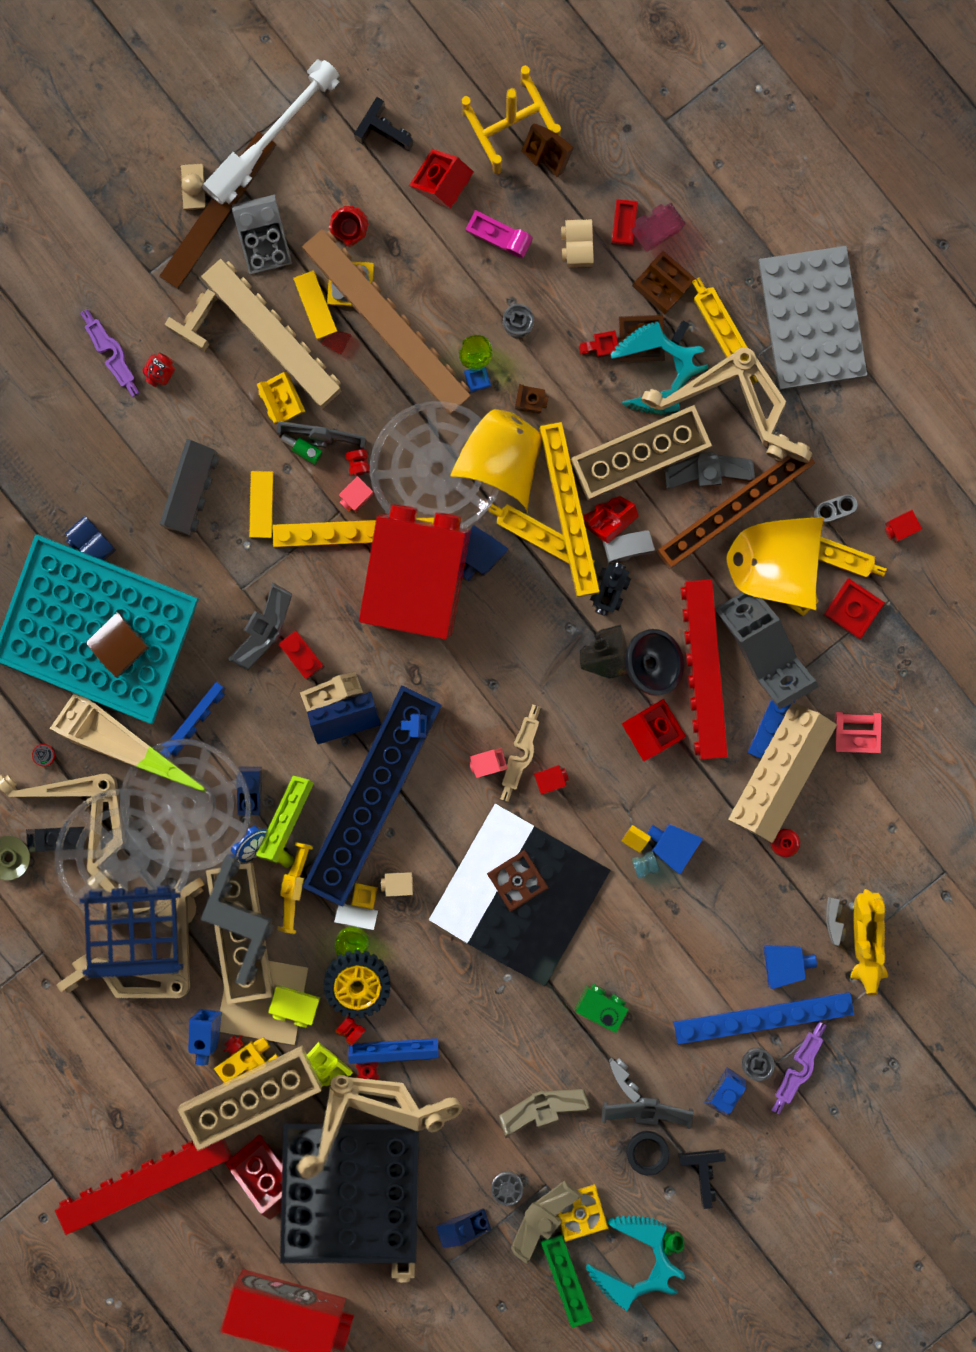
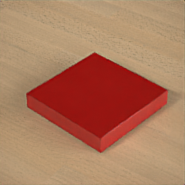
(854, 608)

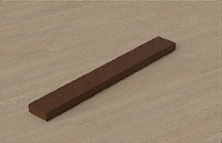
(207, 227)

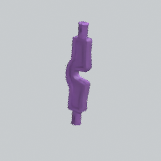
(116, 362)
(804, 1056)

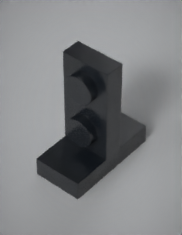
(382, 126)
(46, 839)
(705, 1172)

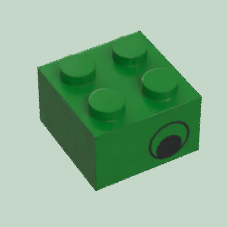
(601, 1008)

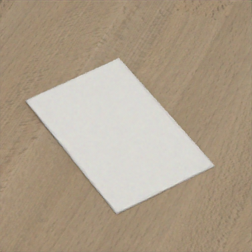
(356, 916)

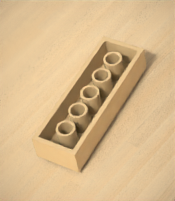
(641, 453)
(782, 772)
(234, 947)
(249, 1097)

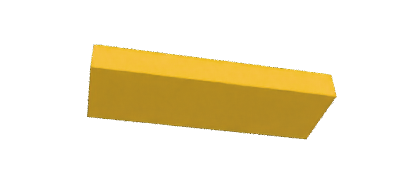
(315, 305)
(261, 504)

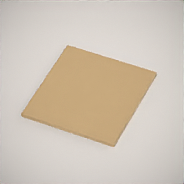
(252, 1016)

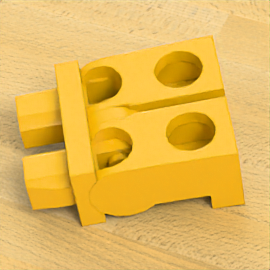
(244, 1060)

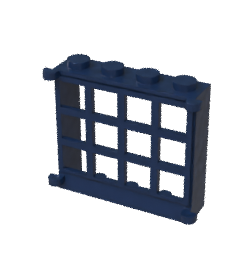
(131, 967)

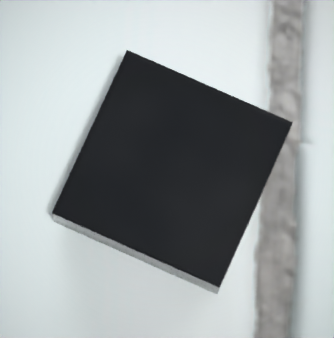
(680, 332)

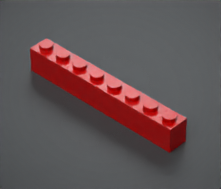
(705, 669)
(139, 1184)

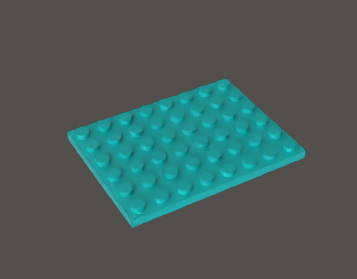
(66, 600)

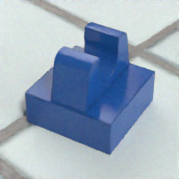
(416, 725)

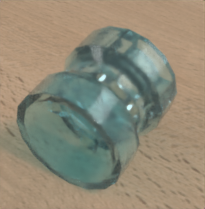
(640, 865)

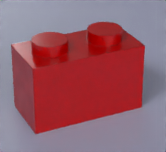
(301, 655)

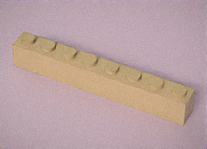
(271, 333)

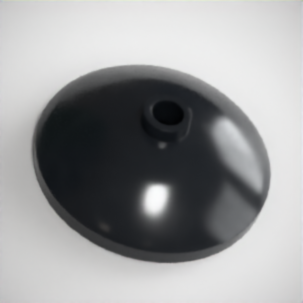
(663, 661)

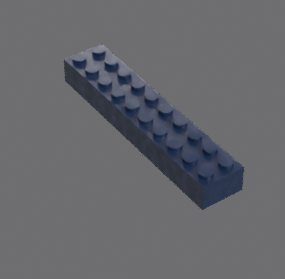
(370, 799)

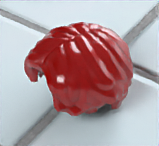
(348, 225)

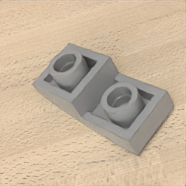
(629, 545)
(835, 929)
(620, 1073)

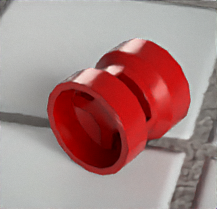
(358, 462)
(346, 1026)

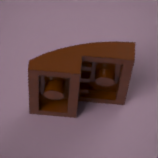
(547, 148)
(663, 282)
(628, 325)
(117, 645)

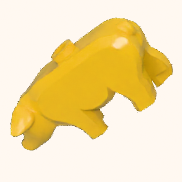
(869, 940)

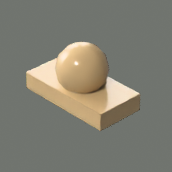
(192, 190)

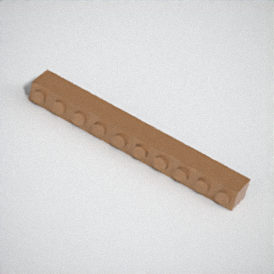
(384, 319)

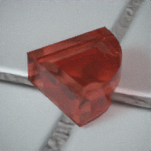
(337, 341)

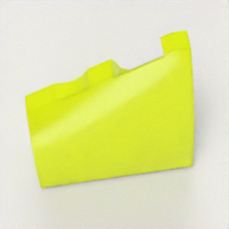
(327, 1064)

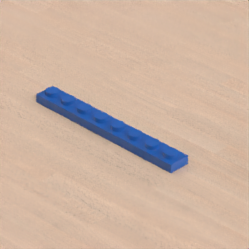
(763, 1018)

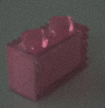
(658, 226)

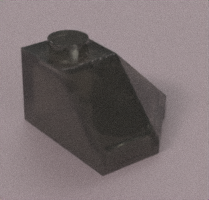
(606, 653)

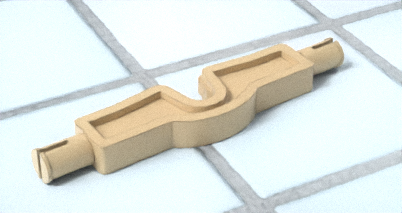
(523, 741)

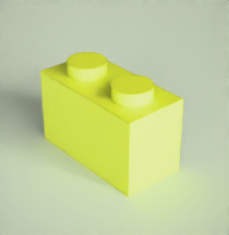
(294, 1006)

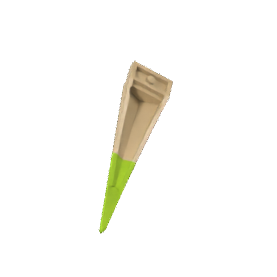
(96, 730)

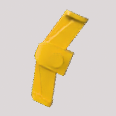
(292, 887)

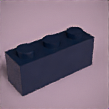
(344, 718)

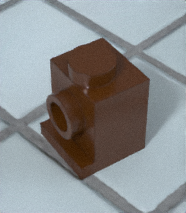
(523, 402)

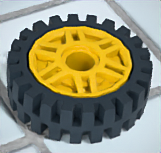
(361, 999)

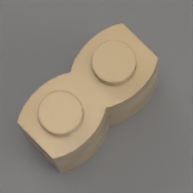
(578, 243)

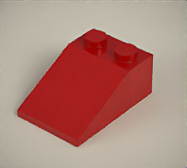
(260, 1175)

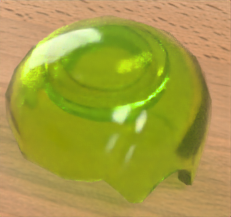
(475, 352)
(351, 939)

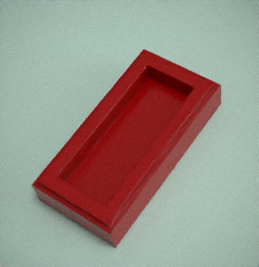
(624, 221)

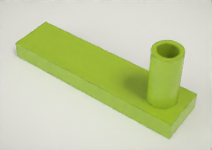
(284, 822)

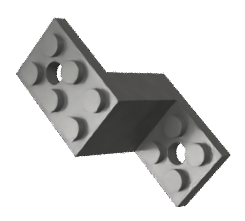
(766, 649)
(238, 919)

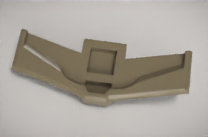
(543, 1109)
(542, 1219)

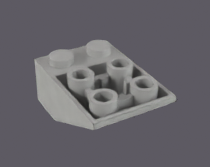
(261, 234)

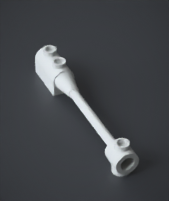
(237, 170)

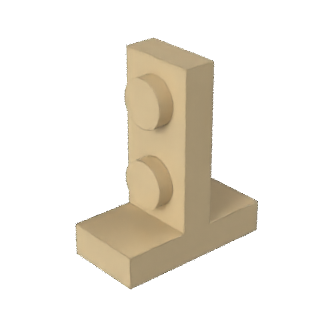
(194, 320)
(331, 691)

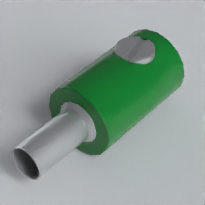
(303, 449)

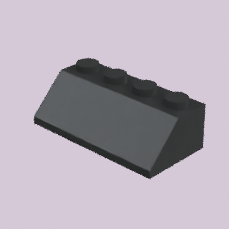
(189, 488)

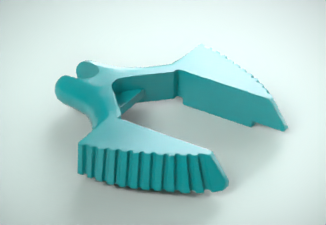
(653, 337)
(651, 1233)

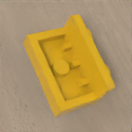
(280, 398)

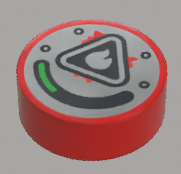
(43, 755)

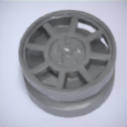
(518, 320)
(758, 1064)
(507, 1188)

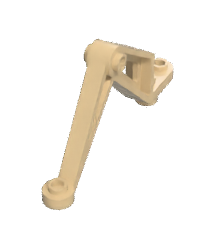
(733, 368)
(77, 787)
(168, 981)
(345, 1093)

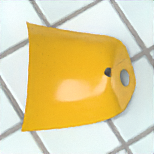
(501, 454)
(785, 561)

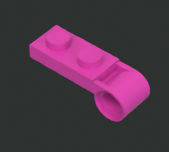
(498, 234)

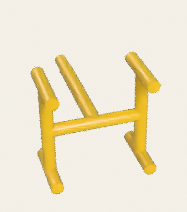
(511, 117)

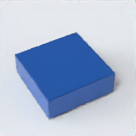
(477, 379)

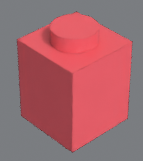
(355, 495)
(488, 762)

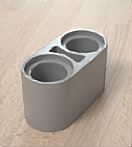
(835, 509)

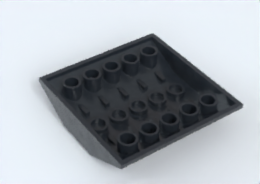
(539, 930)
(360, 1201)

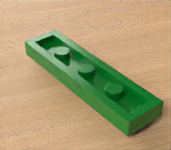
(566, 1281)

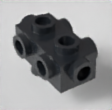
(613, 580)

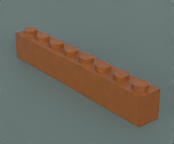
(732, 510)

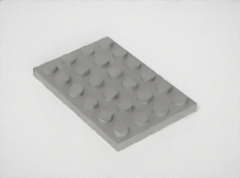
(812, 318)

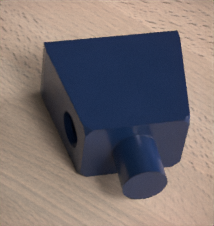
(482, 553)

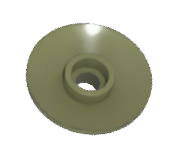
(21, 858)

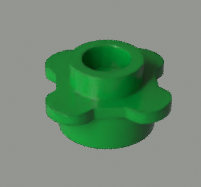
(673, 1242)

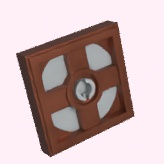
(504, 878)

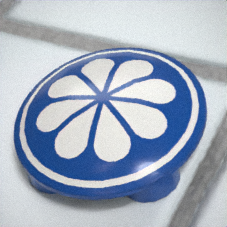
(249, 845)

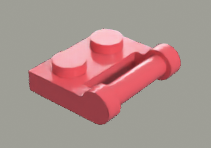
(858, 740)

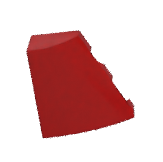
(611, 518)

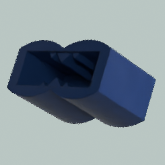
(89, 539)

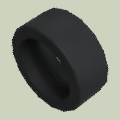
(650, 1170)

